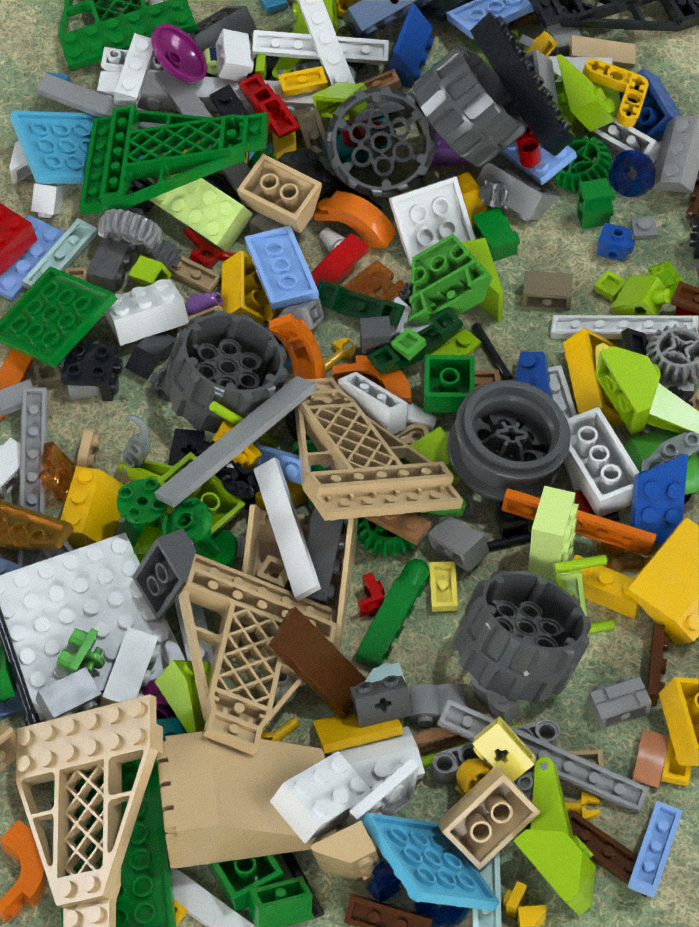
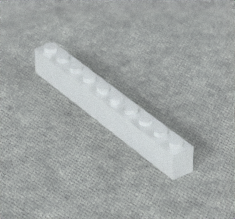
(155, 97)

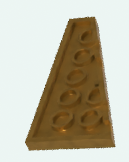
(30, 529)

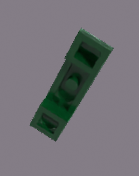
(356, 304)
(441, 329)

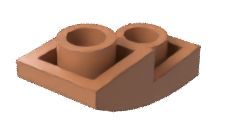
(650, 758)

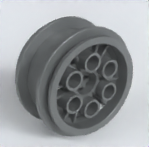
(507, 408)

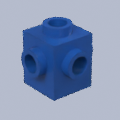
(615, 242)

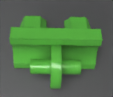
(84, 642)

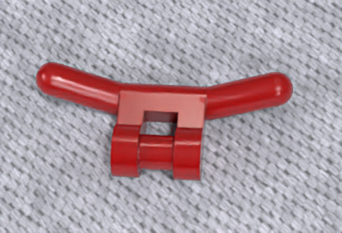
(197, 255)

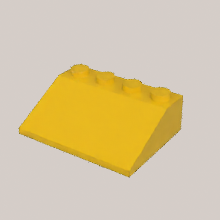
(670, 584)

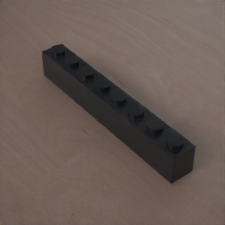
(523, 83)

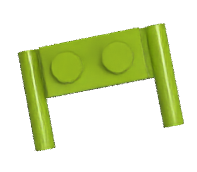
(569, 577)

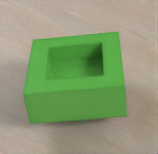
(408, 343)

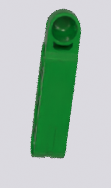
(392, 613)

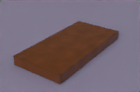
(316, 661)

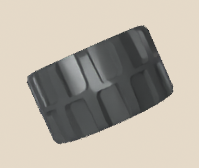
(469, 106)
(386, 130)
(225, 362)
(522, 635)

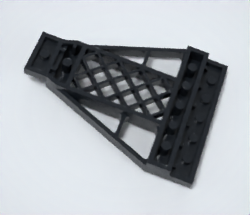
(579, 14)

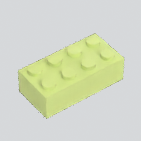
(206, 211)
(553, 531)

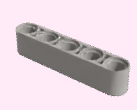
(456, 756)

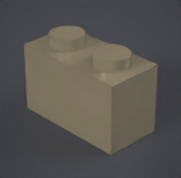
(547, 290)

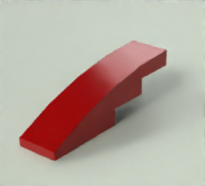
(265, 100)
(340, 260)

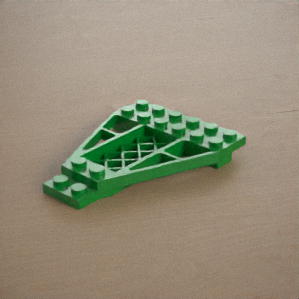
(86, 45)
(119, 142)

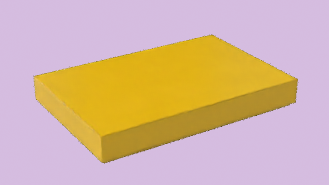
(343, 733)

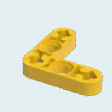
(594, 72)

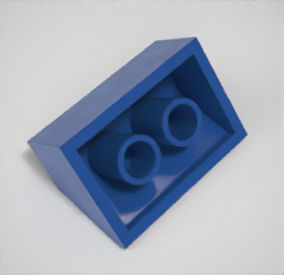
(411, 47)
(656, 108)

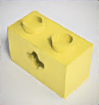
(501, 736)

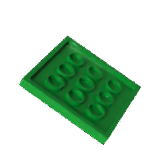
(53, 316)

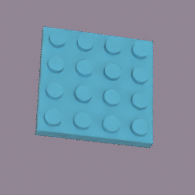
(54, 144)
(429, 863)

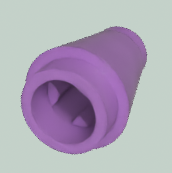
(201, 302)

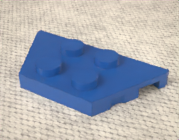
(660, 497)

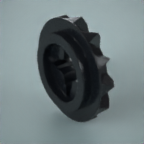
(239, 488)

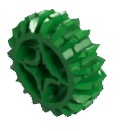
(583, 167)
(382, 539)

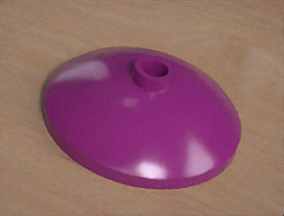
(178, 53)

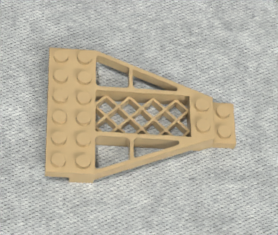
(364, 462)
(262, 606)
(64, 752)

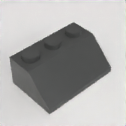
(230, 17)
(165, 570)

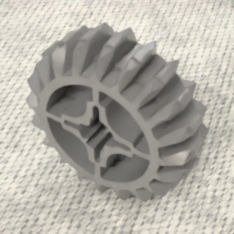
(131, 229)
(676, 361)

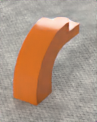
(358, 214)
(300, 345)
(393, 382)
(32, 880)

